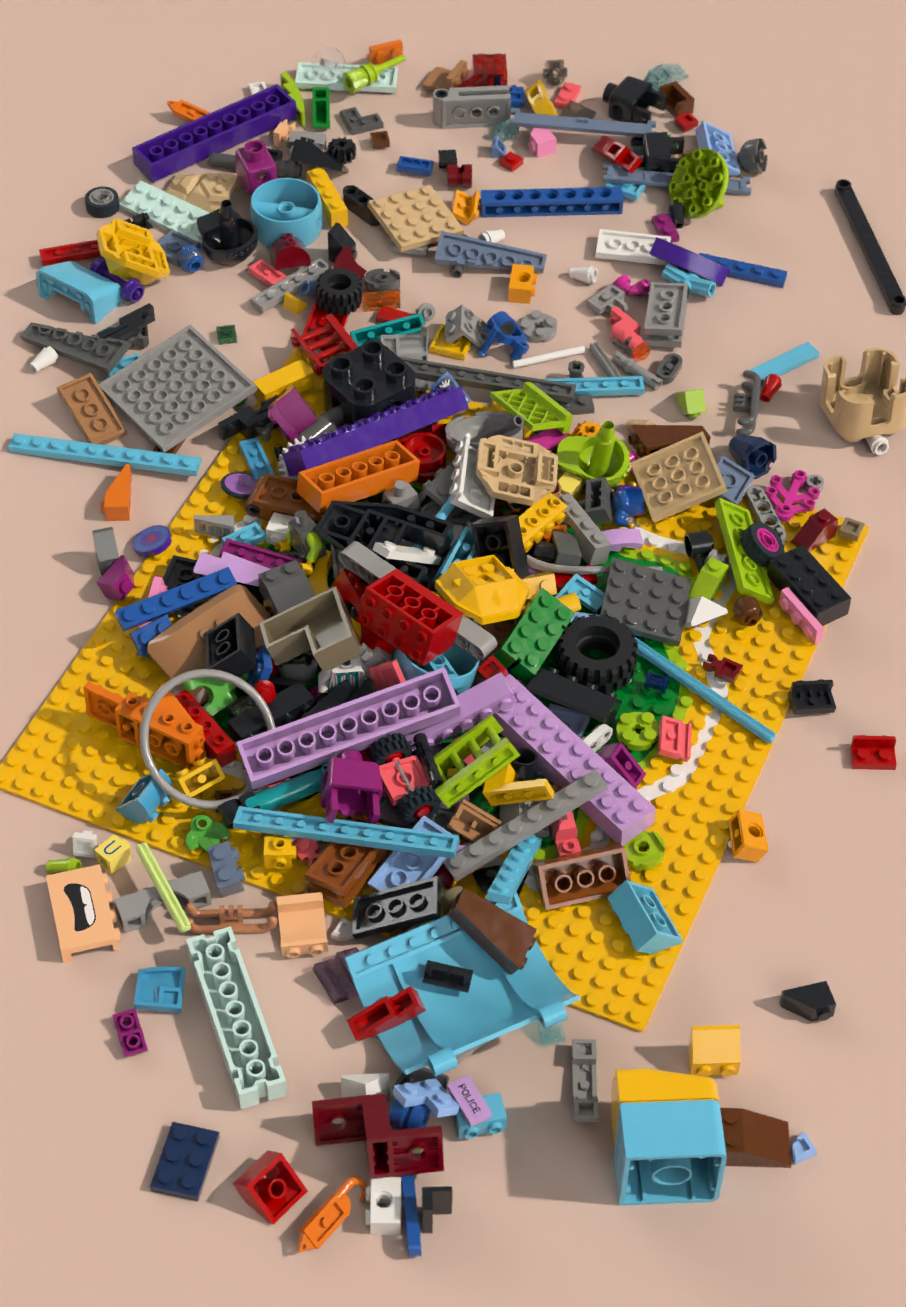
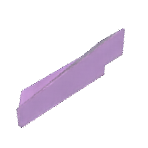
(242, 570)

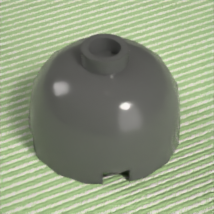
(752, 156)
(300, 668)

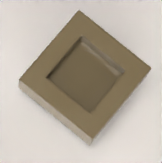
(851, 529)

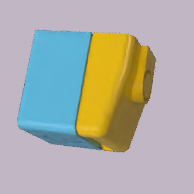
(666, 1137)

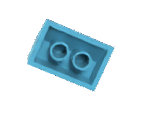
(644, 918)

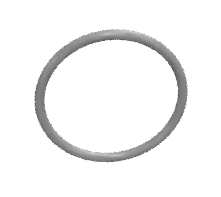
(145, 723)

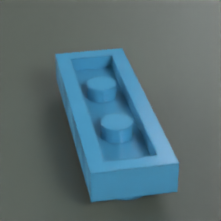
(255, 458)

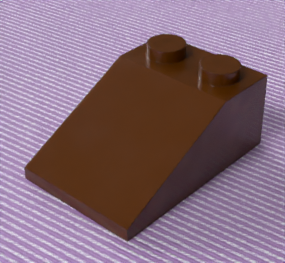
(755, 1139)

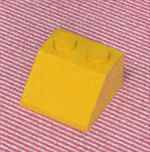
(714, 1050)

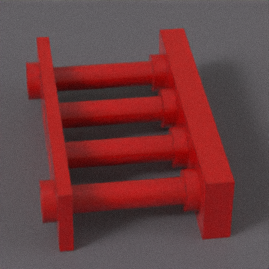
(338, 336)

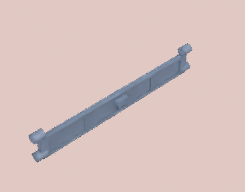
(581, 124)
(662, 179)

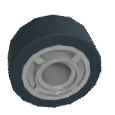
(102, 202)

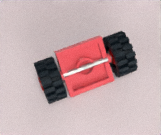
(404, 778)

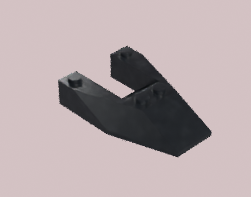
(385, 522)

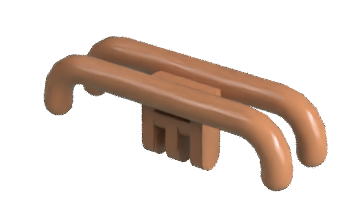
(232, 918)

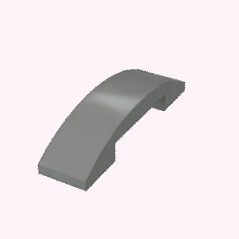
(584, 1080)

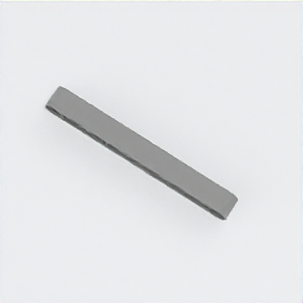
(372, 567)

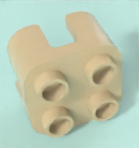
(864, 403)

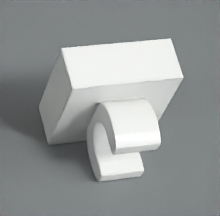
(84, 844)

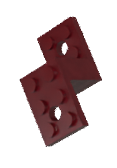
(386, 1150)

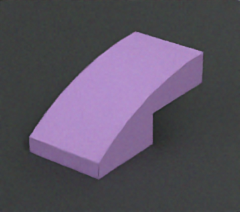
(624, 538)

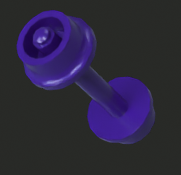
(131, 290)

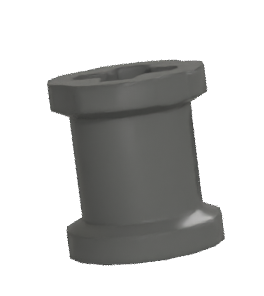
(576, 369)

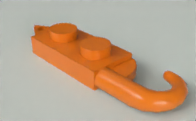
(186, 110)
(329, 1215)

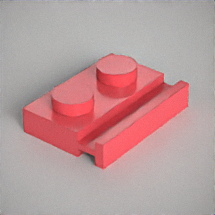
(386, 675)
(674, 738)

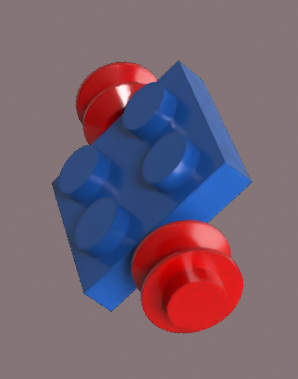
(259, 675)

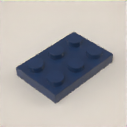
(185, 1161)

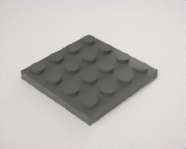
(646, 600)

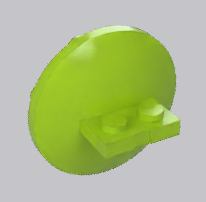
(700, 182)

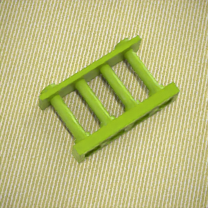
(479, 770)

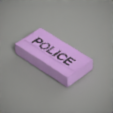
(470, 1101)

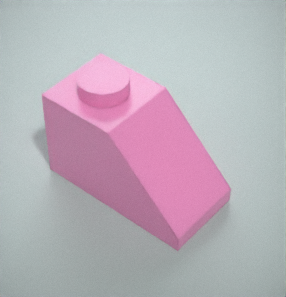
(542, 142)

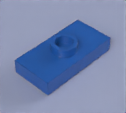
(415, 166)

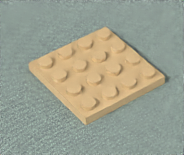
(414, 217)
(678, 477)

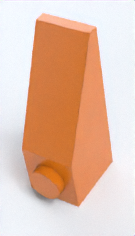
(118, 497)

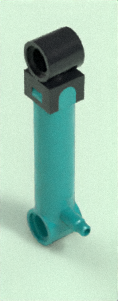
(275, 796)

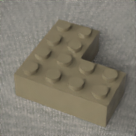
(313, 625)

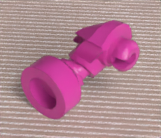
(639, 289)

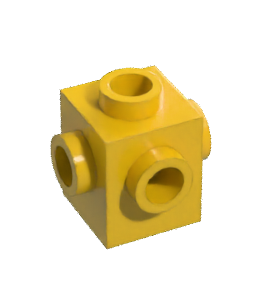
(278, 852)

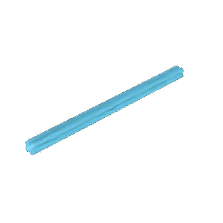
(706, 693)

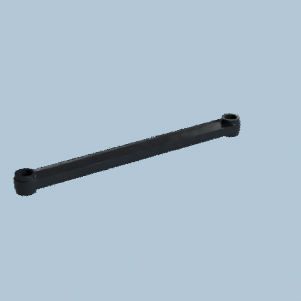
(870, 247)

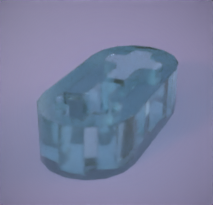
(505, 131)

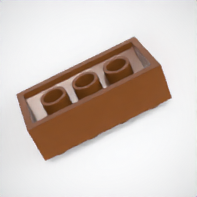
(581, 875)

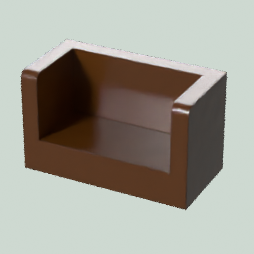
(678, 99)

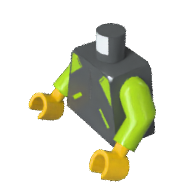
(303, 540)

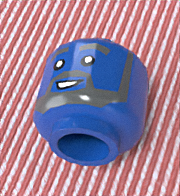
(190, 258)

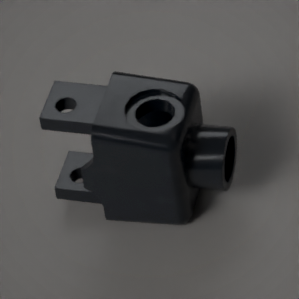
(632, 100)

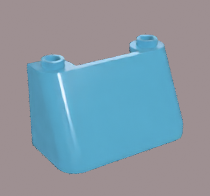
(82, 285)

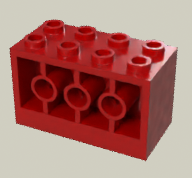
(409, 617)

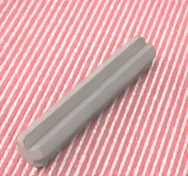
(603, 360)

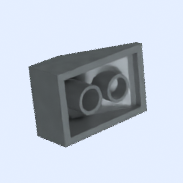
(285, 586)

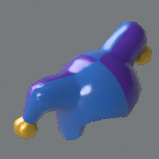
(627, 502)

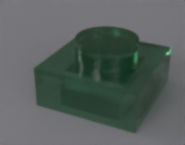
(226, 334)

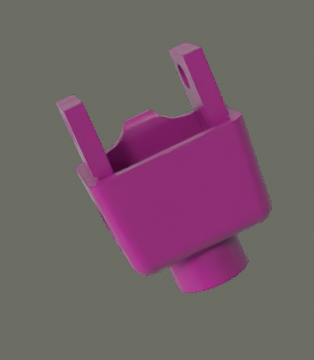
(250, 162)
(351, 787)

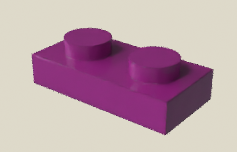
(665, 227)

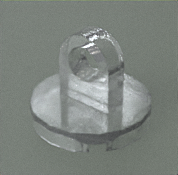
(328, 63)

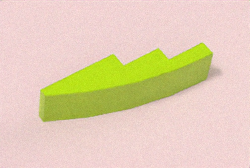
(292, 90)

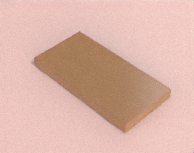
(91, 410)

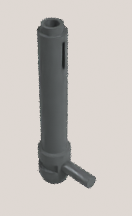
(284, 167)

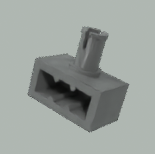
(598, 500)

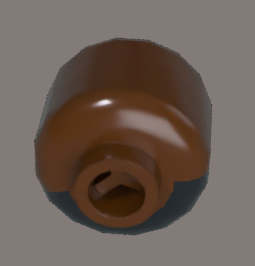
(747, 610)

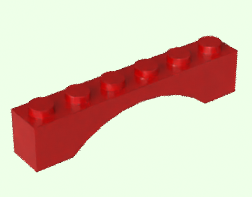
(352, 590)

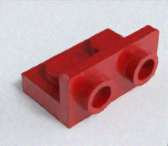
(873, 752)

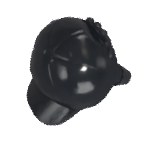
(227, 235)

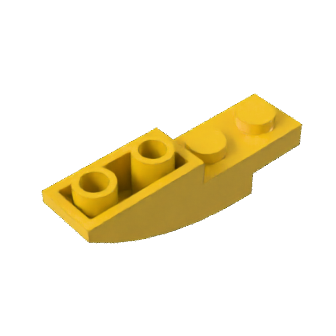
(539, 99)

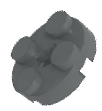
(382, 281)

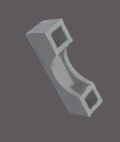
(591, 540)
(136, 907)

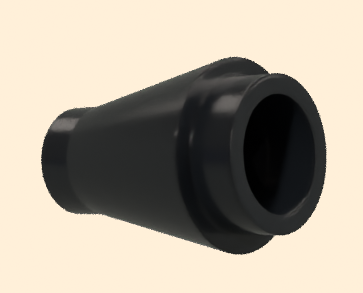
(677, 211)

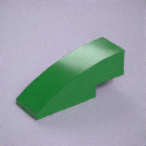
(321, 108)

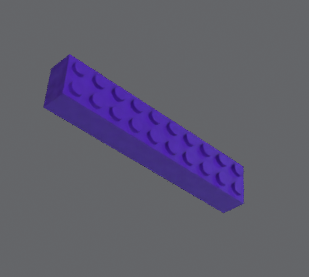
(213, 133)
(376, 429)

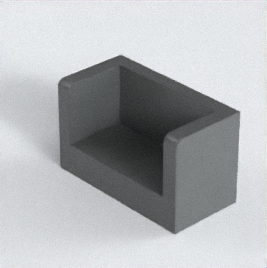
(566, 548)

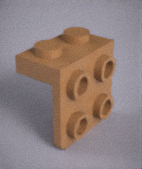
(446, 78)

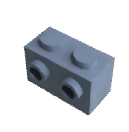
(225, 868)

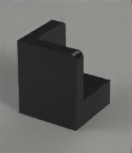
(446, 157)

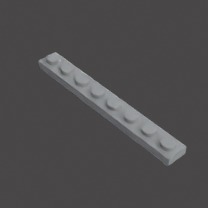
(525, 825)

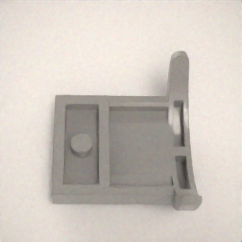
(408, 345)

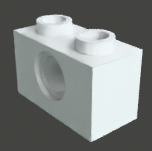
(384, 1220)

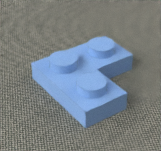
(429, 1093)

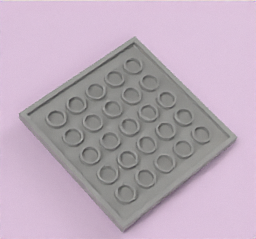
(177, 388)

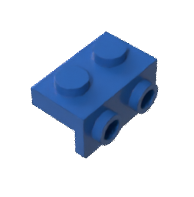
(145, 634)

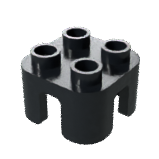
(367, 381)

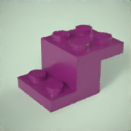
(291, 413)

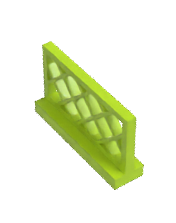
(534, 407)

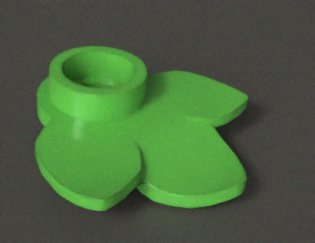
(207, 835)

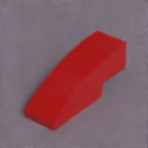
(386, 1014)

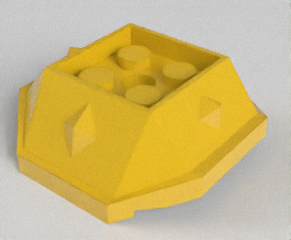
(132, 252)
(483, 589)

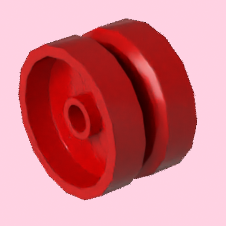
(431, 453)

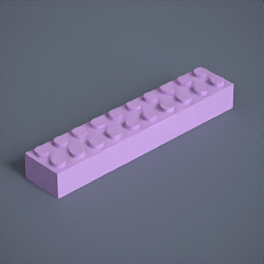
(348, 727)
(566, 758)

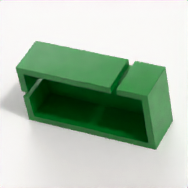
(533, 634)

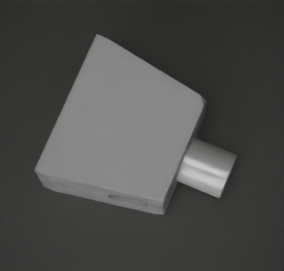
(402, 495)

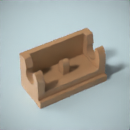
(472, 821)

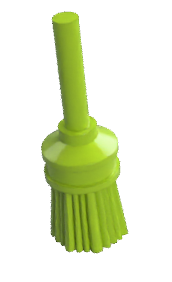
(367, 74)

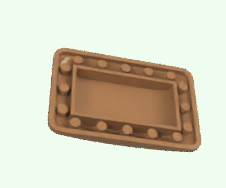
(183, 644)

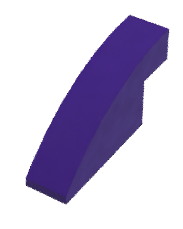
(689, 261)

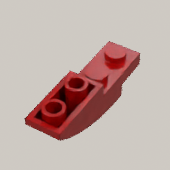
(617, 153)

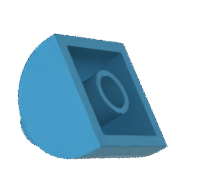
(144, 799)

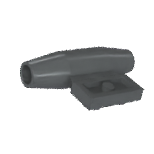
(325, 422)

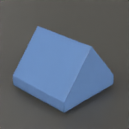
(498, 148)

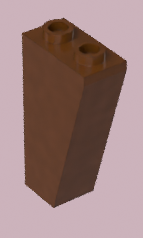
(651, 438)
(494, 930)

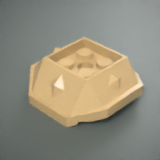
(516, 469)

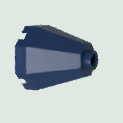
(753, 453)

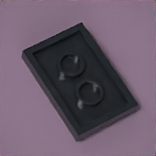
(181, 572)

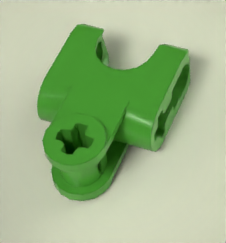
(219, 692)

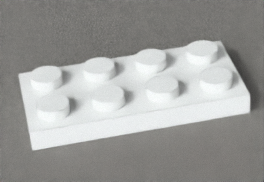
(627, 246)

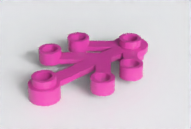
(786, 510)

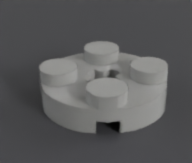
(538, 319)

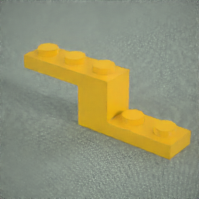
(504, 788)

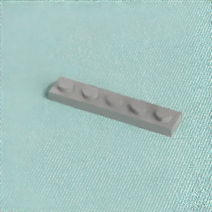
(275, 294)

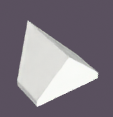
(701, 610)
(365, 1085)

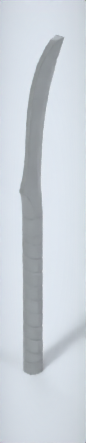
(580, 570)

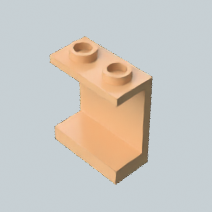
(302, 924)

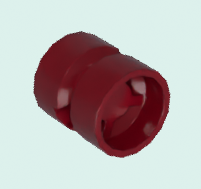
(459, 175)

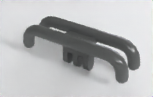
(748, 403)

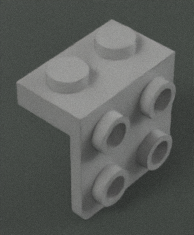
(464, 322)
(438, 488)

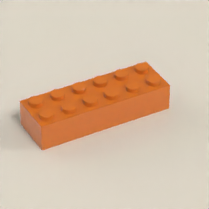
(357, 475)

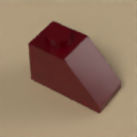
(816, 530)

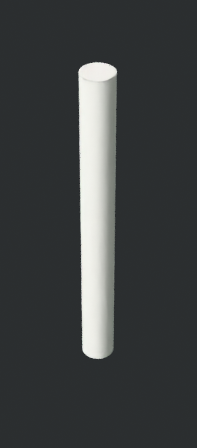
(547, 357)

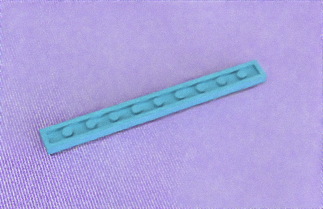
(105, 454)
(346, 832)

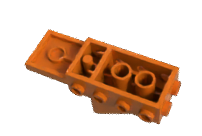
(171, 729)

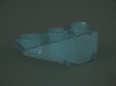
(665, 74)

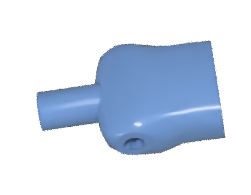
(308, 288)

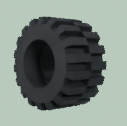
(338, 291)

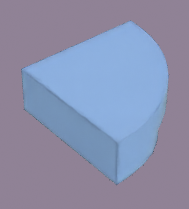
(802, 1149)

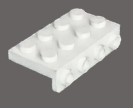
(467, 489)

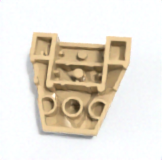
(204, 190)

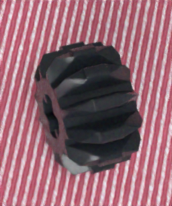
(342, 149)

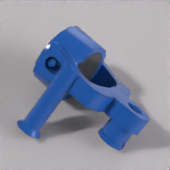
(505, 330)

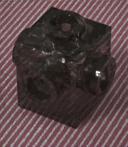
(555, 66)

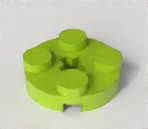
(641, 721)
(645, 860)

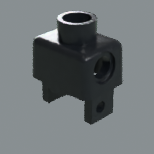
(657, 152)

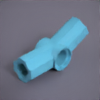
(696, 284)

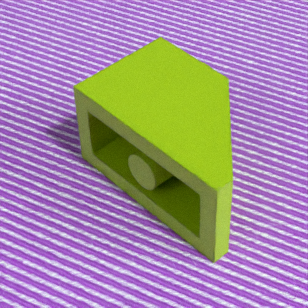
(691, 402)
(710, 579)

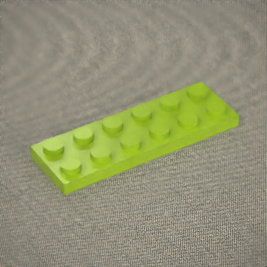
(749, 576)

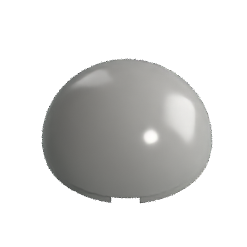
(475, 425)

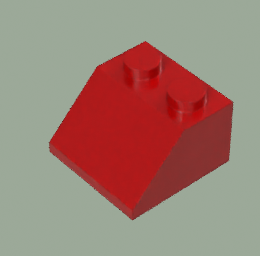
(270, 1186)

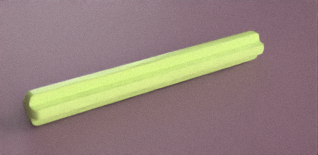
(163, 887)

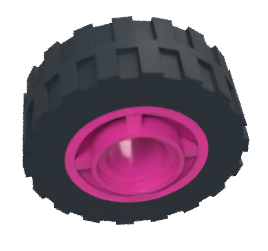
(761, 543)

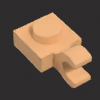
(282, 131)

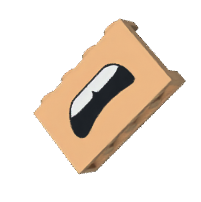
(82, 910)

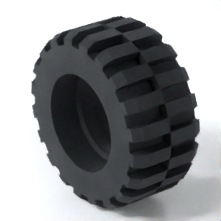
(601, 634)

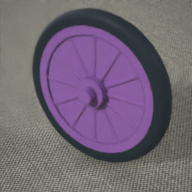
(238, 484)

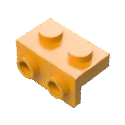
(465, 206)

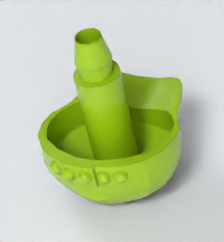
(595, 456)

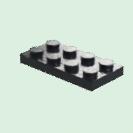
(396, 907)

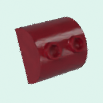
(289, 252)

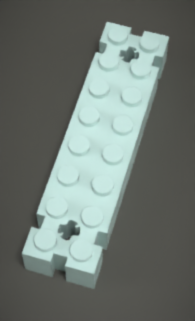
(236, 1018)

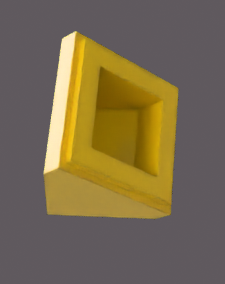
(293, 303)

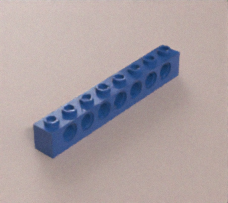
(551, 202)

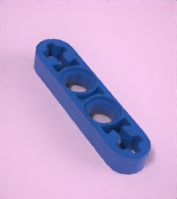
(411, 1215)

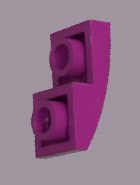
(130, 1033)

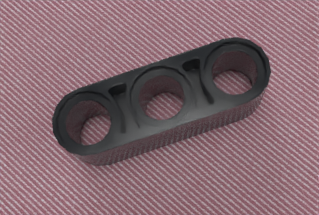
(357, 202)

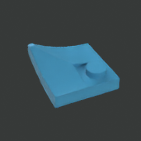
(160, 989)

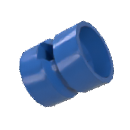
(411, 1116)

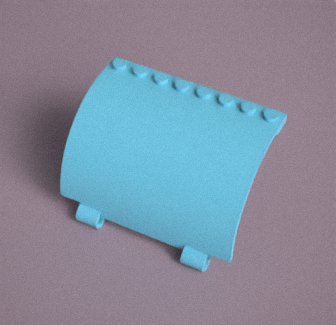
(455, 1018)

